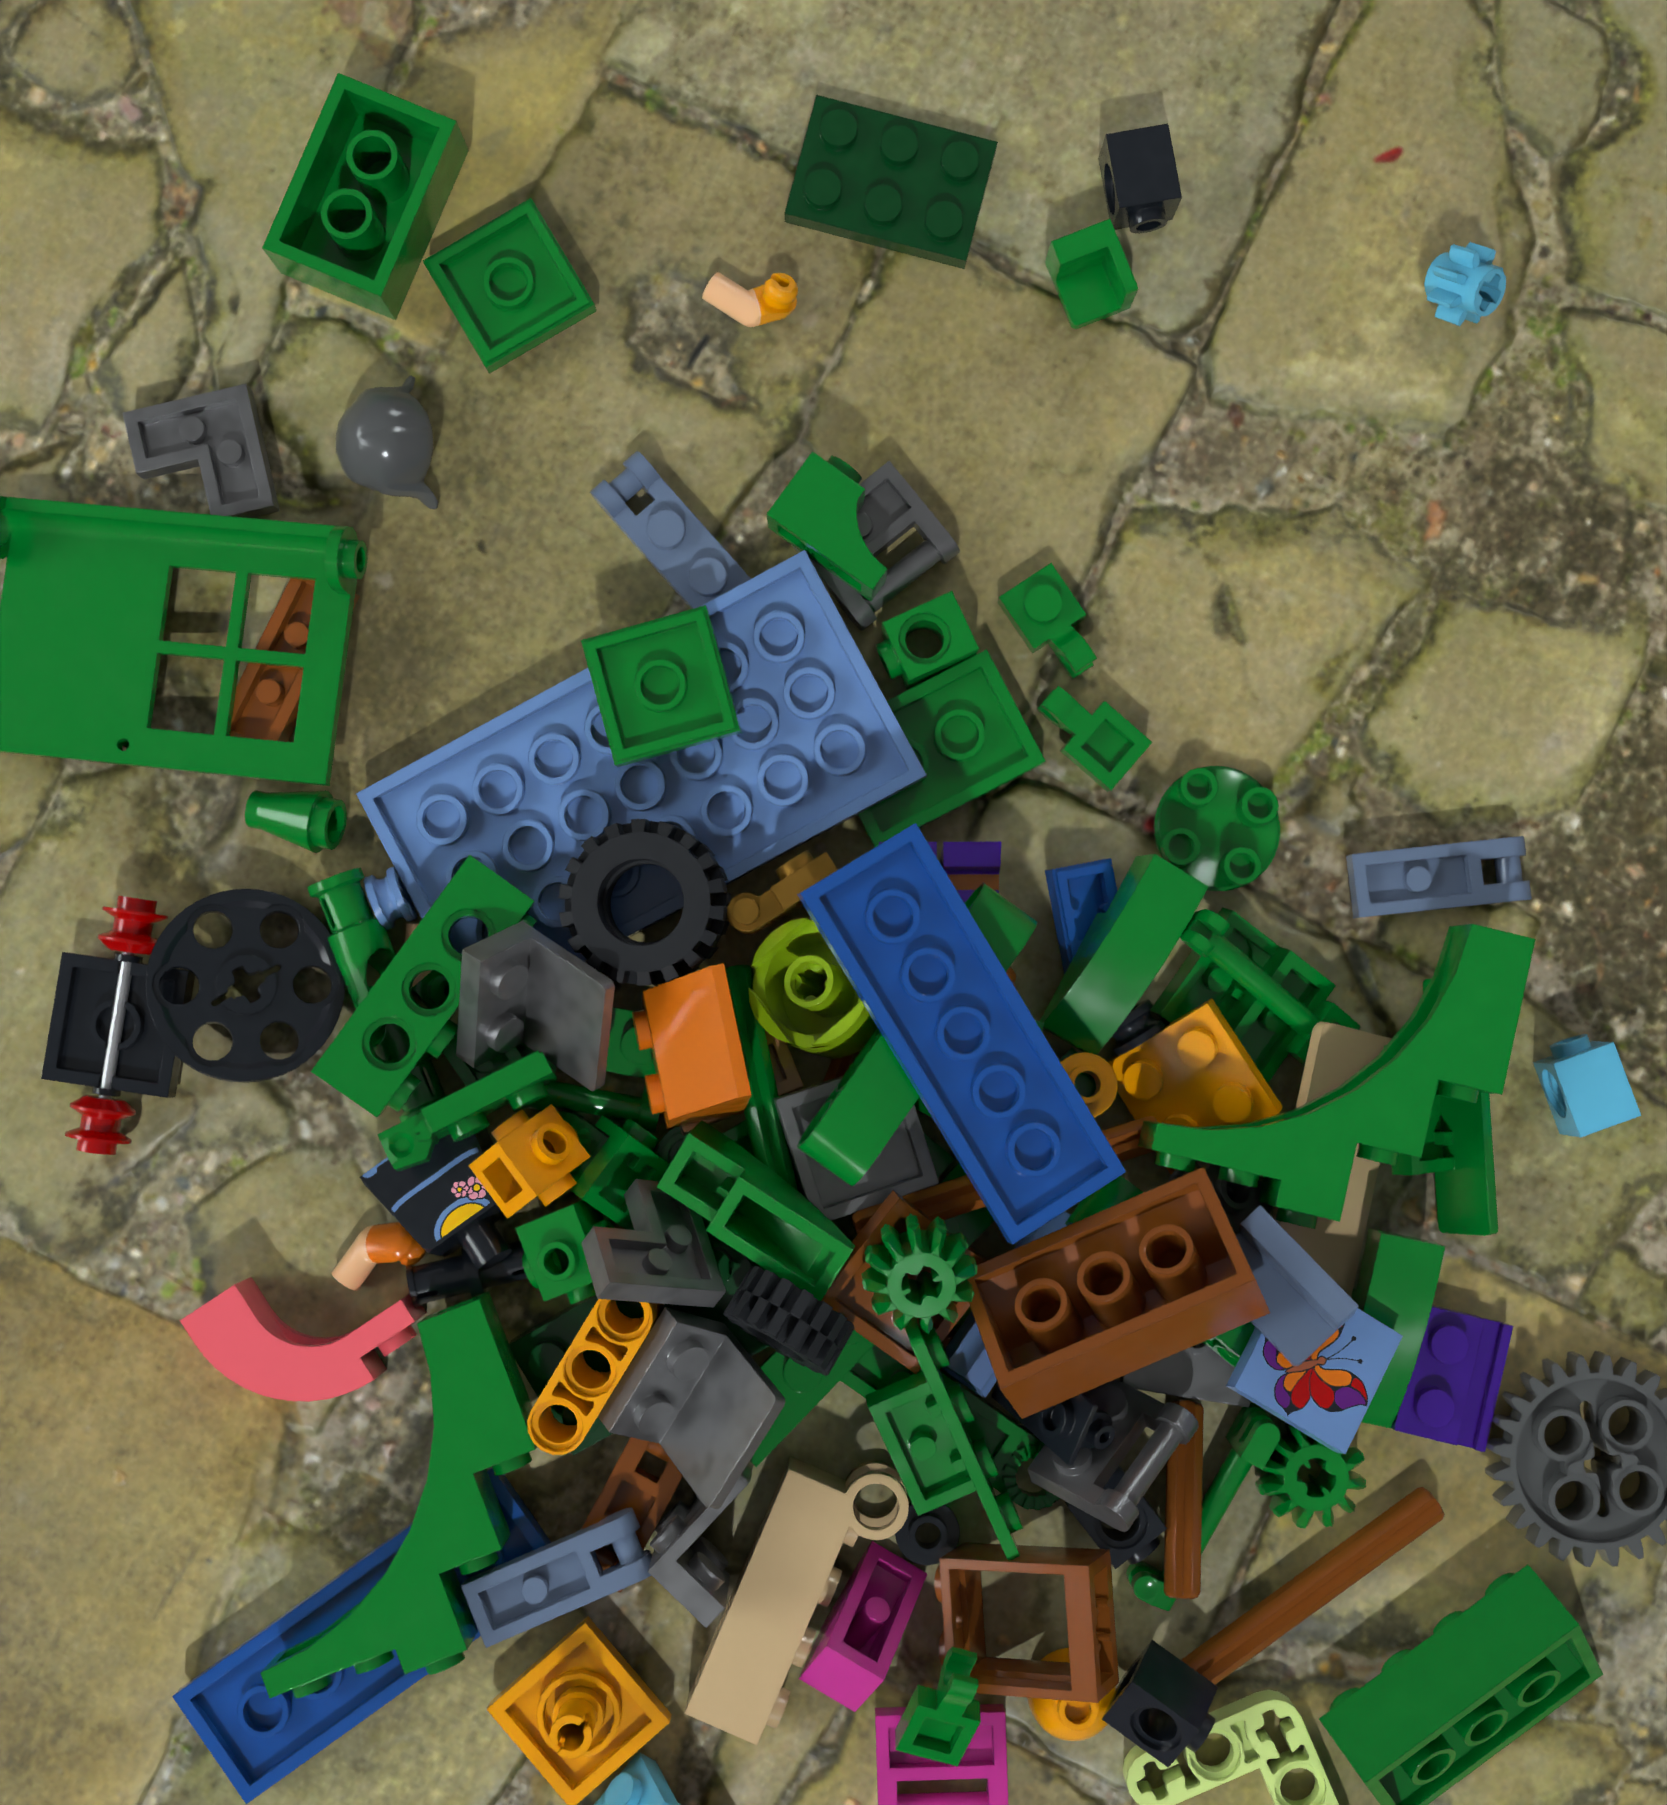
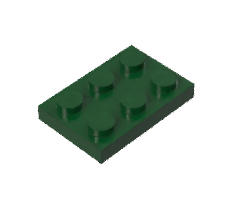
(890, 181)

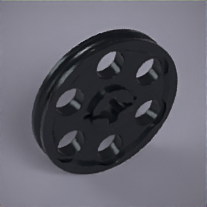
(215, 971)

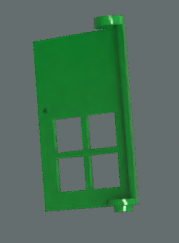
(89, 626)

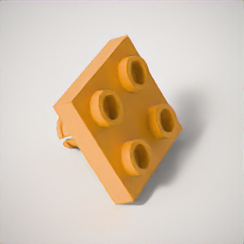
(579, 1712)

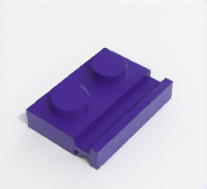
(1455, 1379)

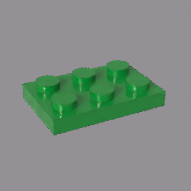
(965, 740)

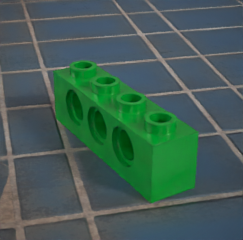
(350, 1059)

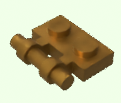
(753, 913)

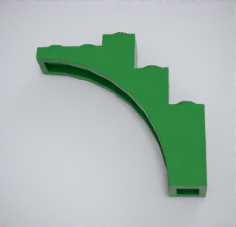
(1453, 1039)
(458, 1522)

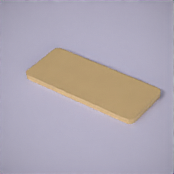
(1332, 1059)

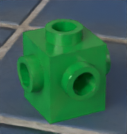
(555, 1253)

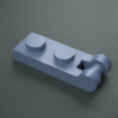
(669, 534)
(1436, 877)
(556, 1578)

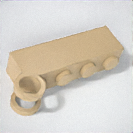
(779, 1590)

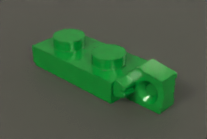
(466, 1110)

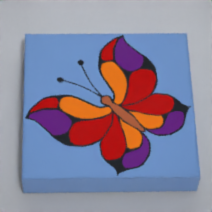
(1329, 1389)

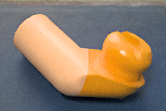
(754, 306)

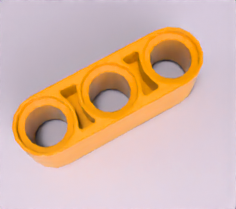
(580, 1386)

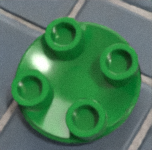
(1218, 826)

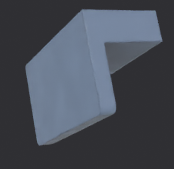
(1300, 1295)

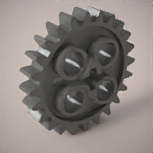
(1538, 1470)

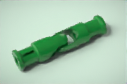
(360, 940)

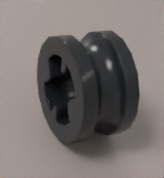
(1137, 1028)

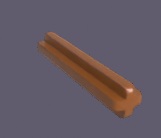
(1184, 1513)

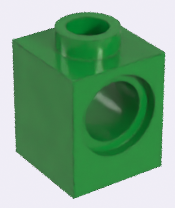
(944, 619)

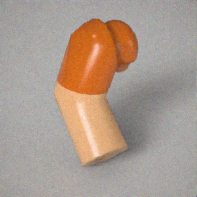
(376, 1245)

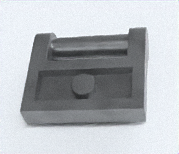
(887, 514)
(1084, 1481)

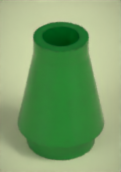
(300, 817)

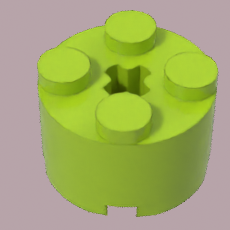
(790, 995)

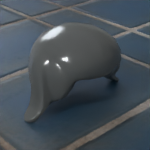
(387, 443)

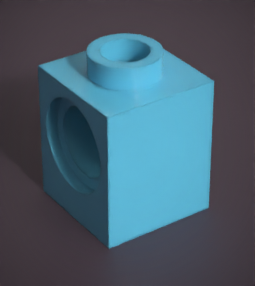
(1586, 1086)

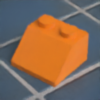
(693, 1048)

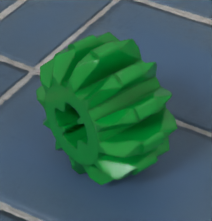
(930, 1292)
(1320, 1494)

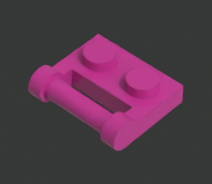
(982, 1760)

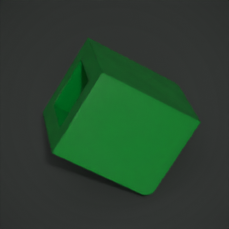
(1091, 274)

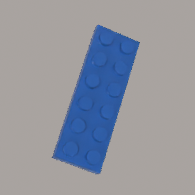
(962, 1033)
(267, 1738)

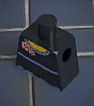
(444, 1201)

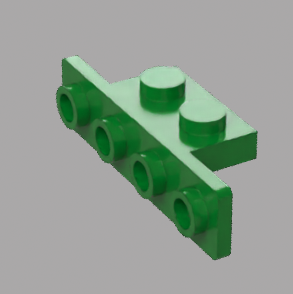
(1463, 1162)
(929, 1441)

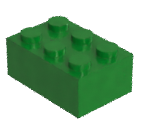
(366, 196)

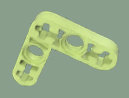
(1247, 1753)

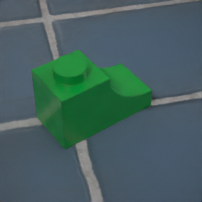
(820, 516)

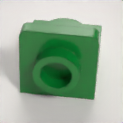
(615, 1167)

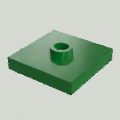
(510, 285)
(661, 686)

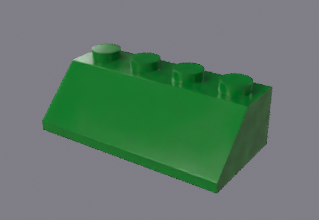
(1463, 1692)

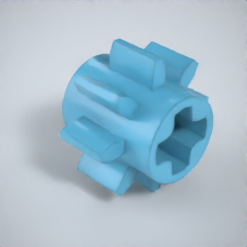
(1465, 283)

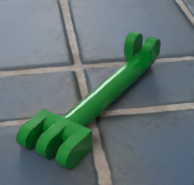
(1206, 938)
(1252, 1443)

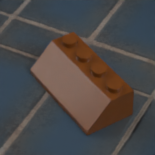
(1113, 1294)

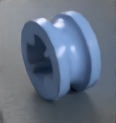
(389, 899)

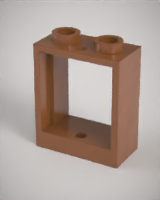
(1088, 1611)

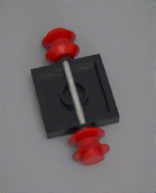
(105, 1031)

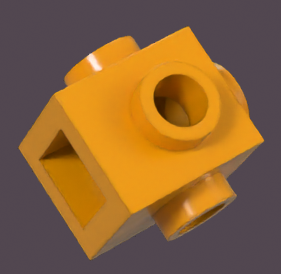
(530, 1160)

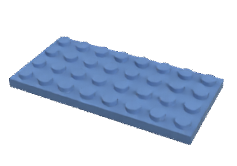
(545, 780)

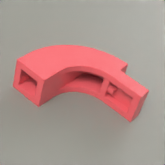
(270, 1358)

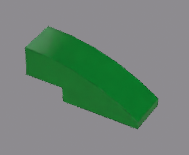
(1122, 952)
(756, 1210)
(1398, 1290)

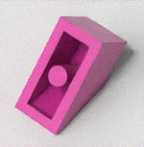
(864, 1628)

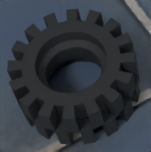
(789, 1320)

